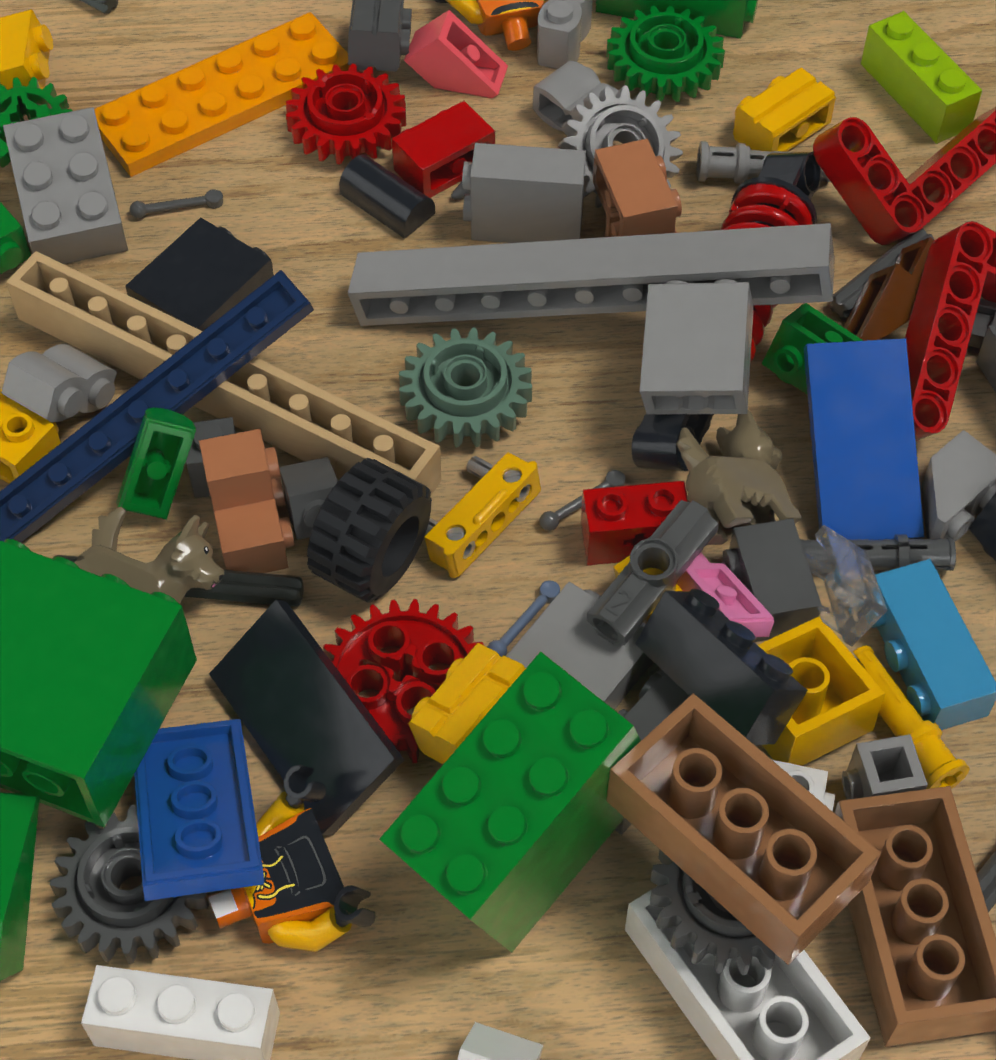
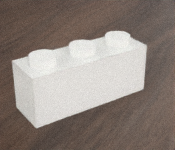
(180, 1016)

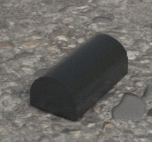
(385, 195)

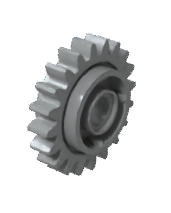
(619, 120)

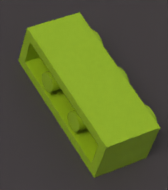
(920, 77)

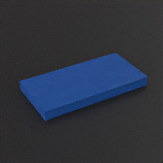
(864, 439)
(196, 812)

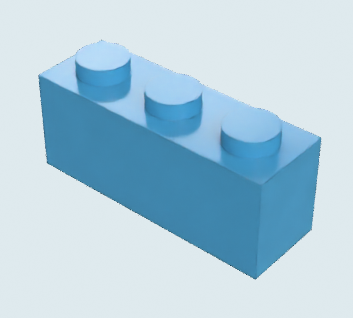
(933, 647)

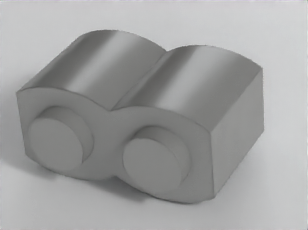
(561, 29)
(563, 90)
(59, 382)

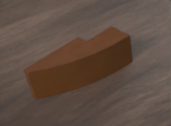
(889, 295)

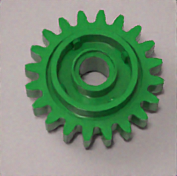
(665, 53)

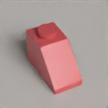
(455, 58)

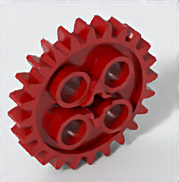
(400, 675)

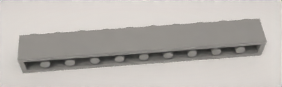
(587, 274)

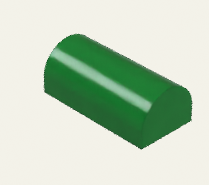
(156, 463)

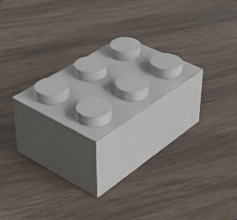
(65, 186)

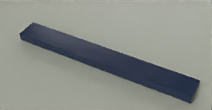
(173, 386)

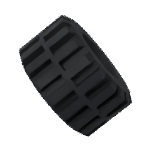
(369, 529)

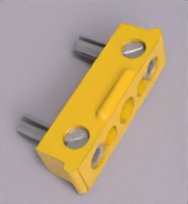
(482, 512)

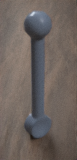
(547, 593)

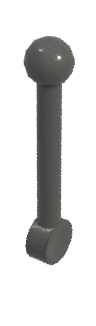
(212, 199)
(550, 520)

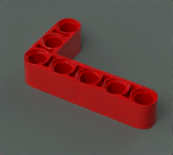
(878, 191)
(954, 278)

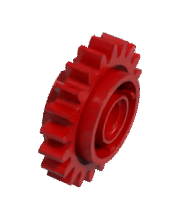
(345, 113)

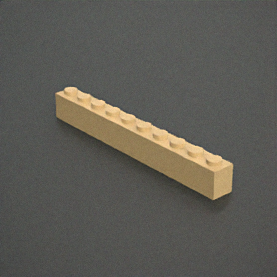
(257, 396)

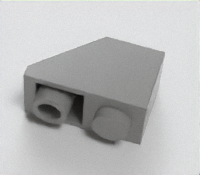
(957, 486)

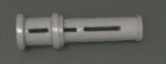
(732, 162)

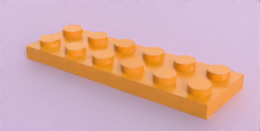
(216, 94)

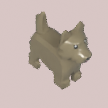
(740, 483)
(181, 564)

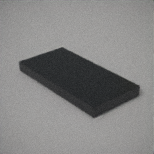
(306, 714)

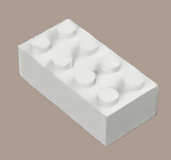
(752, 1016)

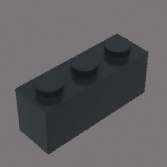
(721, 664)

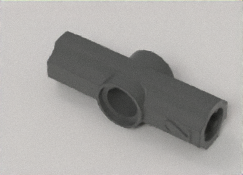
(635, 593)

